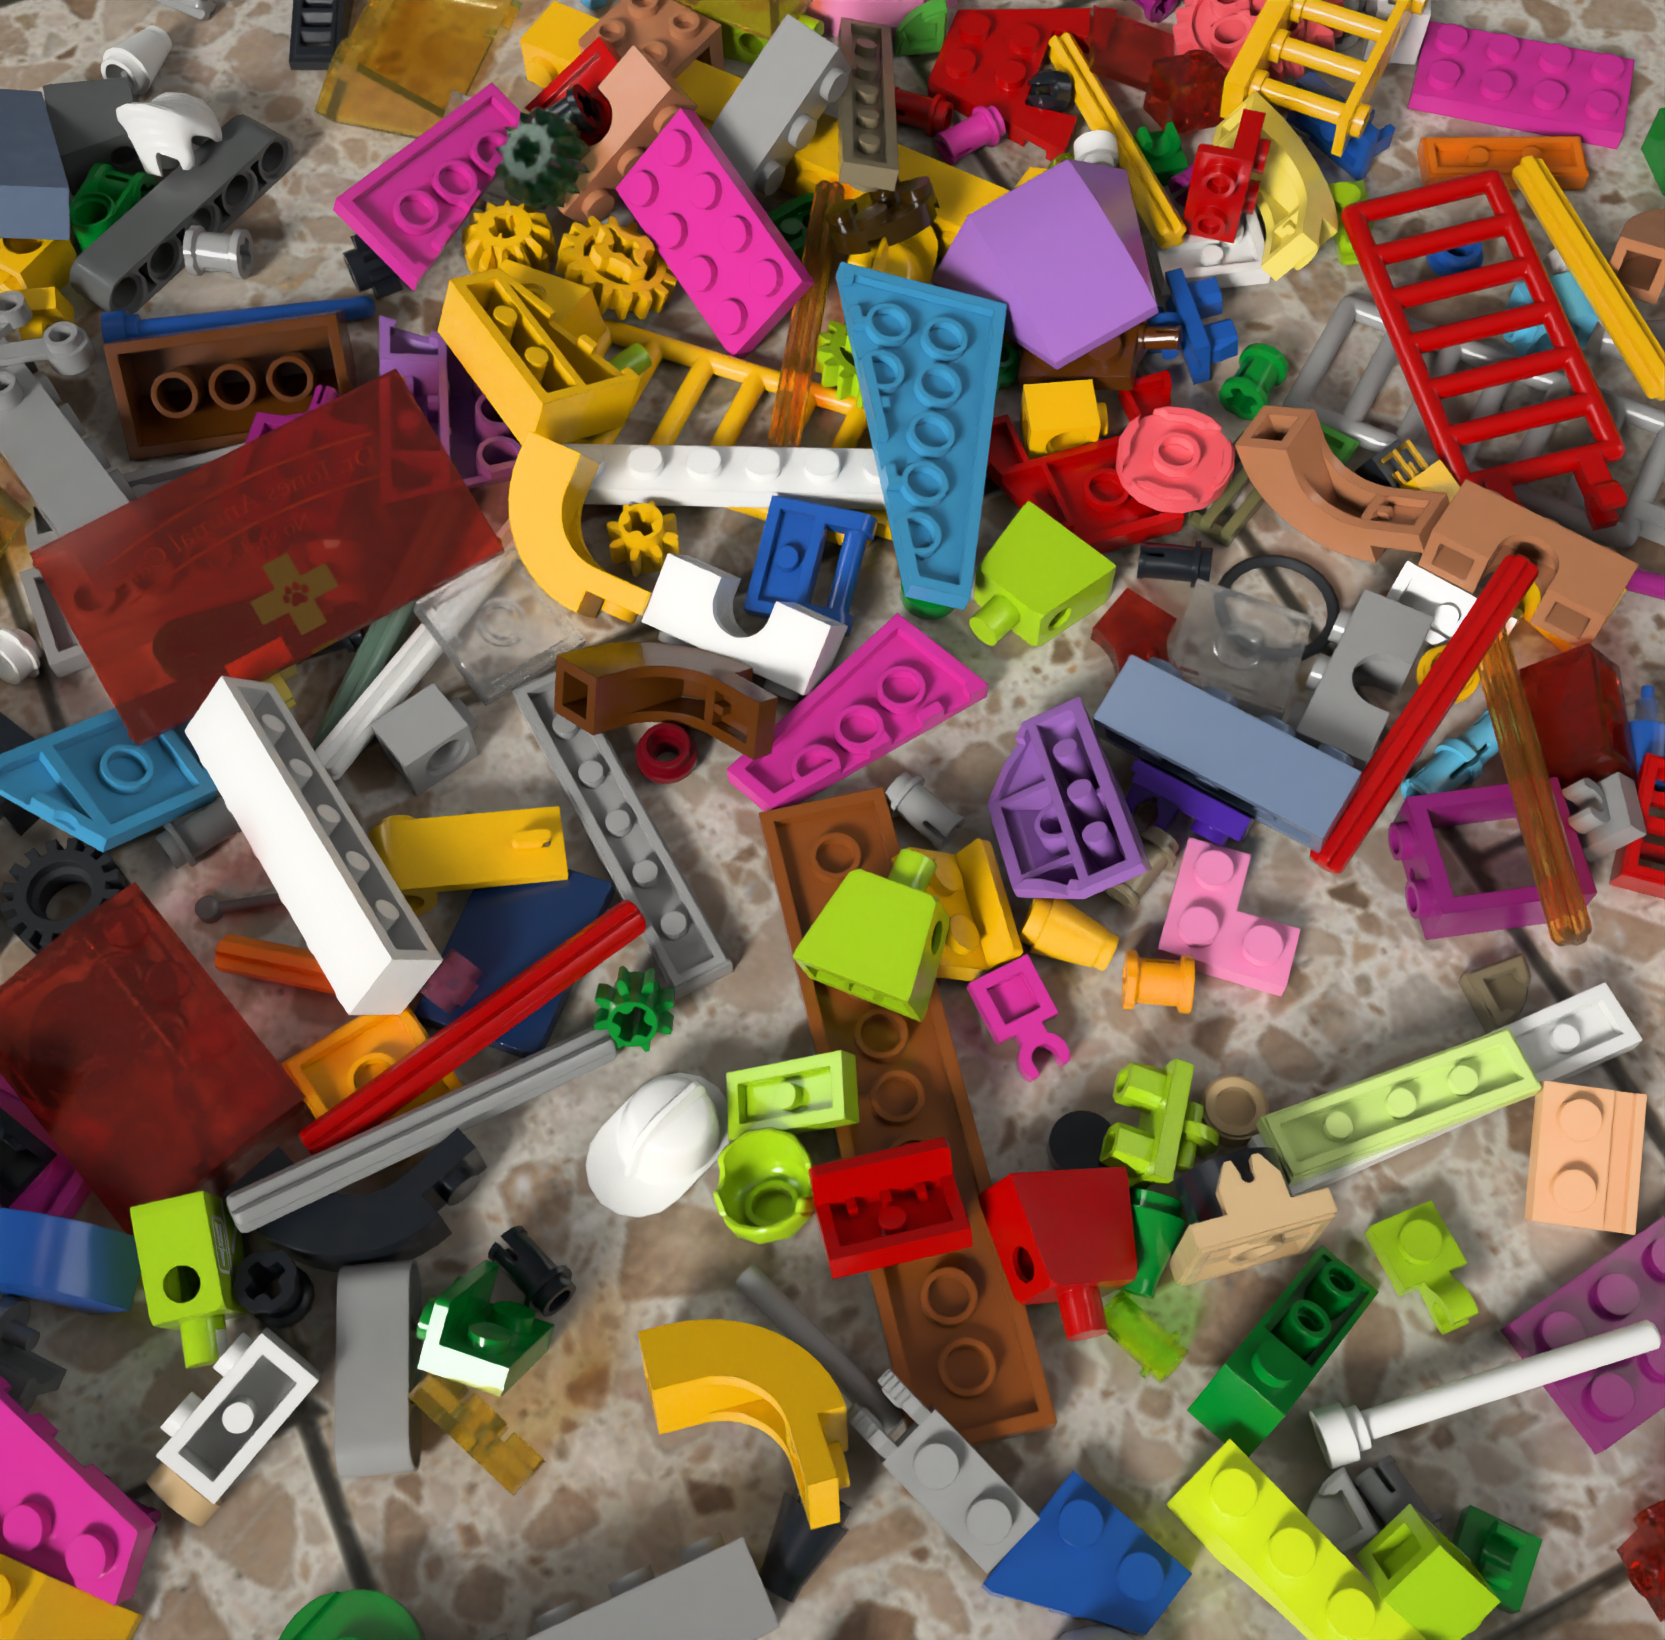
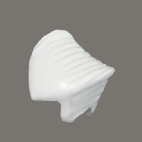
(167, 129)

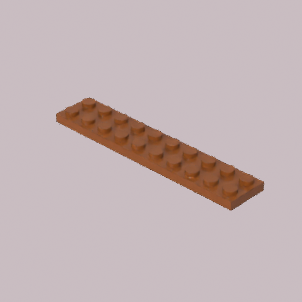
(951, 1315)

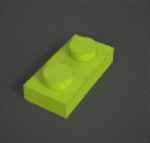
(794, 1095)

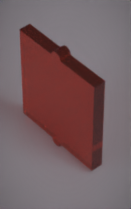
(1124, 47)

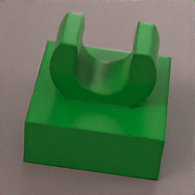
(1162, 151)
(1500, 1553)

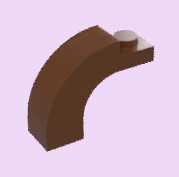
(668, 684)

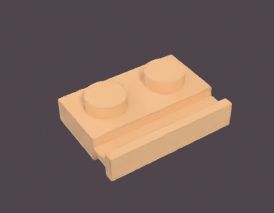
(1586, 1157)

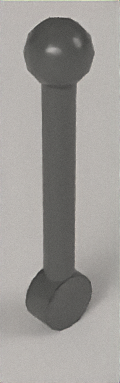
(211, 910)

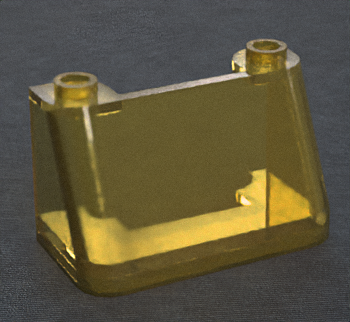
(407, 60)

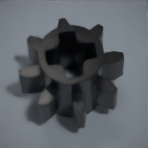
(370, 270)

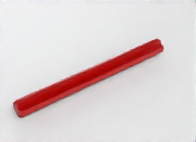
(1427, 709)
(475, 1028)

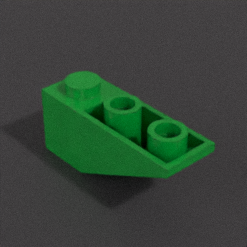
(1283, 1352)

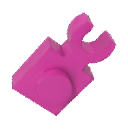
(1016, 1006)

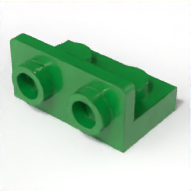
(480, 1340)

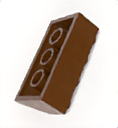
(209, 382)

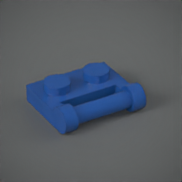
(793, 553)

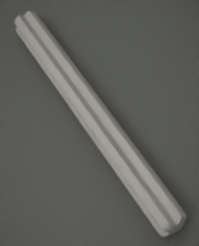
(418, 1129)

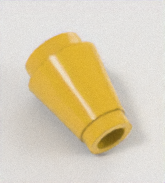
(1067, 934)

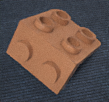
(661, 30)

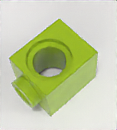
(1427, 1578)

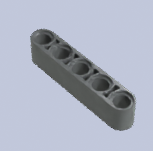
(147, 242)

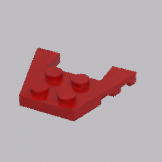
(994, 56)
(1081, 483)

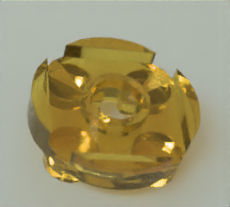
(477, 1430)

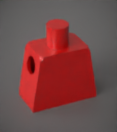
(1064, 1240)

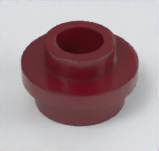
(661, 739)

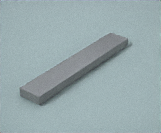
(626, 842)

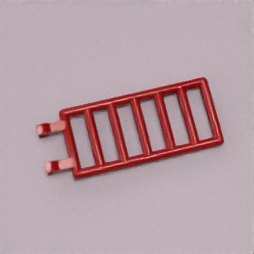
(1587, 461)

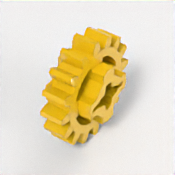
(616, 267)

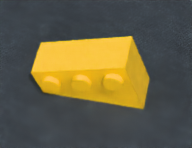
(530, 364)

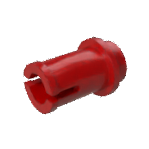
(923, 111)

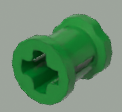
(1259, 372)

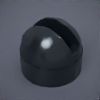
(1050, 90)

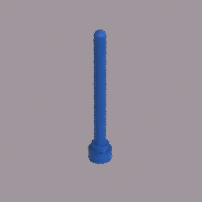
(120, 324)

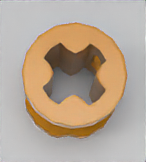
(1158, 981)

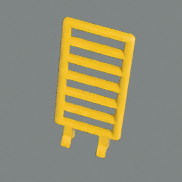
(754, 381)

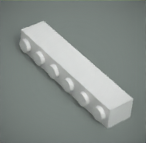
(312, 848)

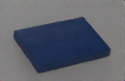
(509, 931)

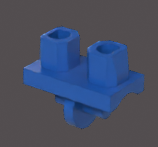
(1200, 342)

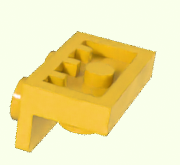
(981, 920)

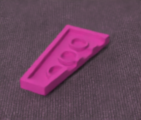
(861, 711)

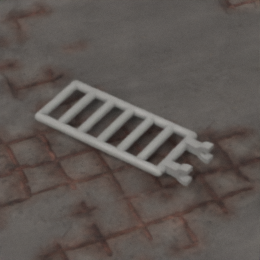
(1639, 515)

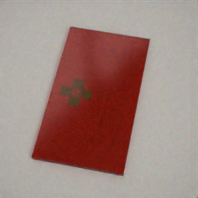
(266, 554)

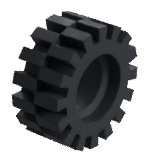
(49, 875)

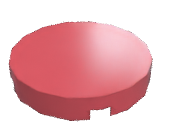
(1175, 460)

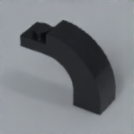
(378, 1225)

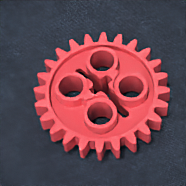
(1225, 24)

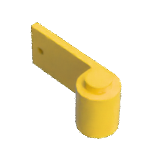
(470, 851)

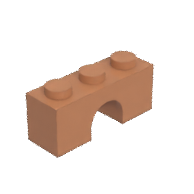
(642, 105)
(1575, 576)

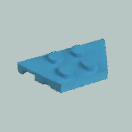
(103, 784)

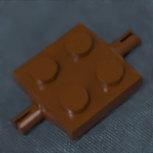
(1109, 365)

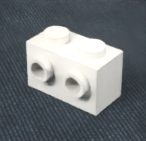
(226, 1430)

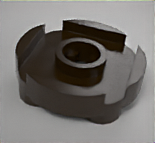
(882, 214)

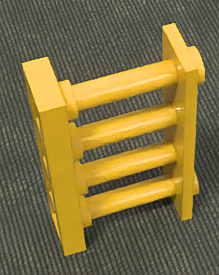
(1271, 42)

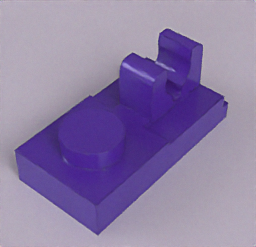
(1212, 817)

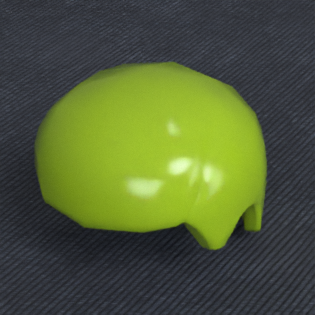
(764, 1185)

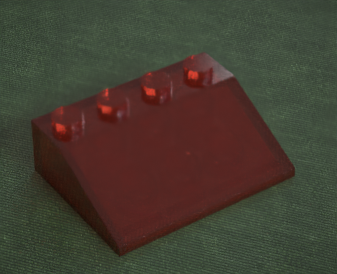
(137, 1058)

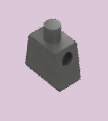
(88, 127)

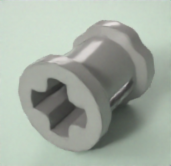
(218, 252)

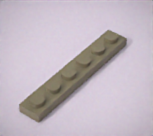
(867, 108)

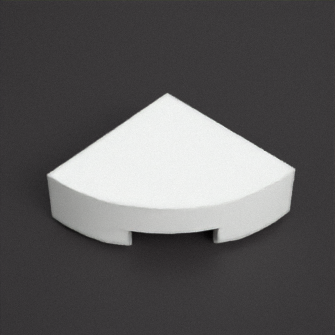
(1341, 1513)

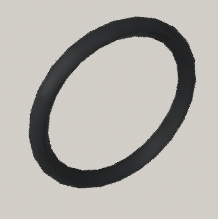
(1309, 572)

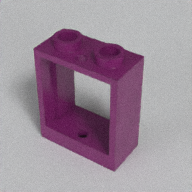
(1428, 886)

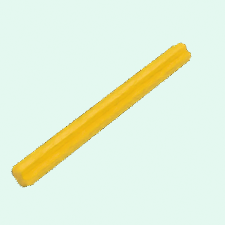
(1101, 114)
(1593, 275)

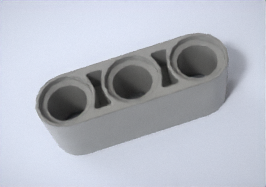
(377, 1368)

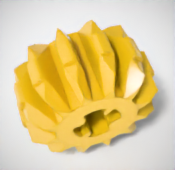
(508, 233)

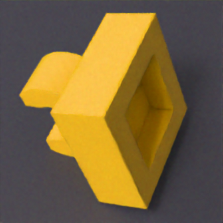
(47, 308)

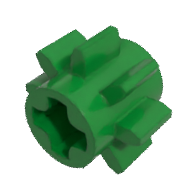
(617, 1004)

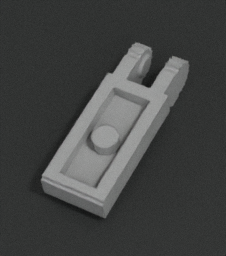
(947, 1476)

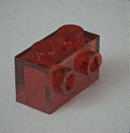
(1580, 715)

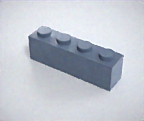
(31, 171)
(1227, 751)

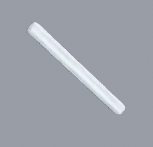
(385, 693)

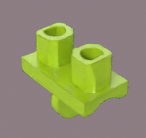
(1168, 1126)

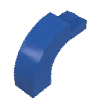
(67, 1262)

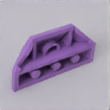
(1063, 811)

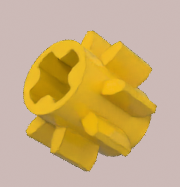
(643, 538)

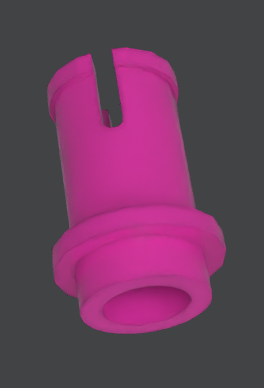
(971, 134)

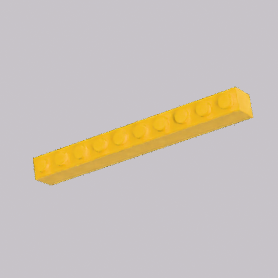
(554, 44)

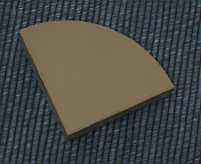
(1498, 991)

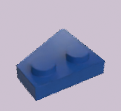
(1089, 1564)

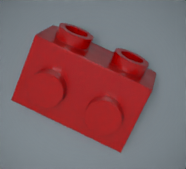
(1222, 181)
(889, 1207)

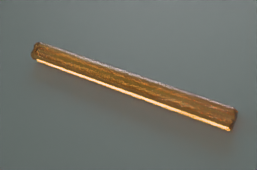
(805, 324)
(1533, 796)

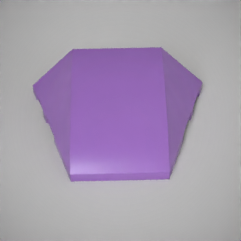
(1060, 258)
(452, 403)

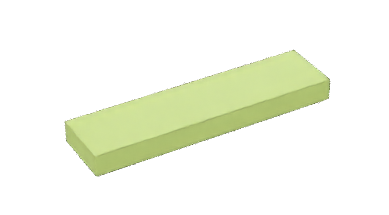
(1399, 1106)

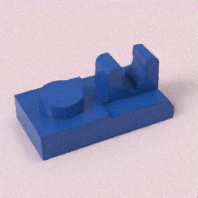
(1358, 151)

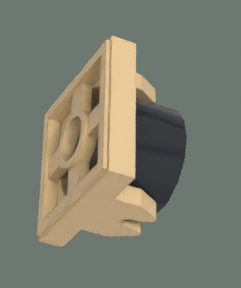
(1244, 1216)

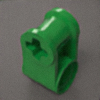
(104, 200)

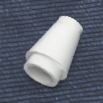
(138, 58)

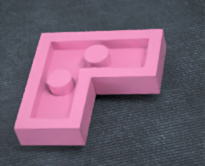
(1206, 923)

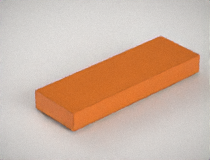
(1457, 157)

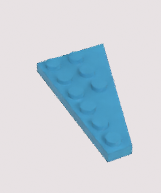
(929, 402)

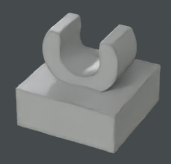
(1604, 814)

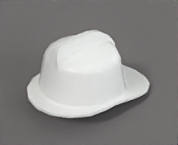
(657, 1144)

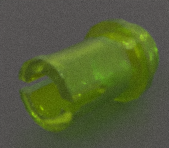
(1144, 1338)

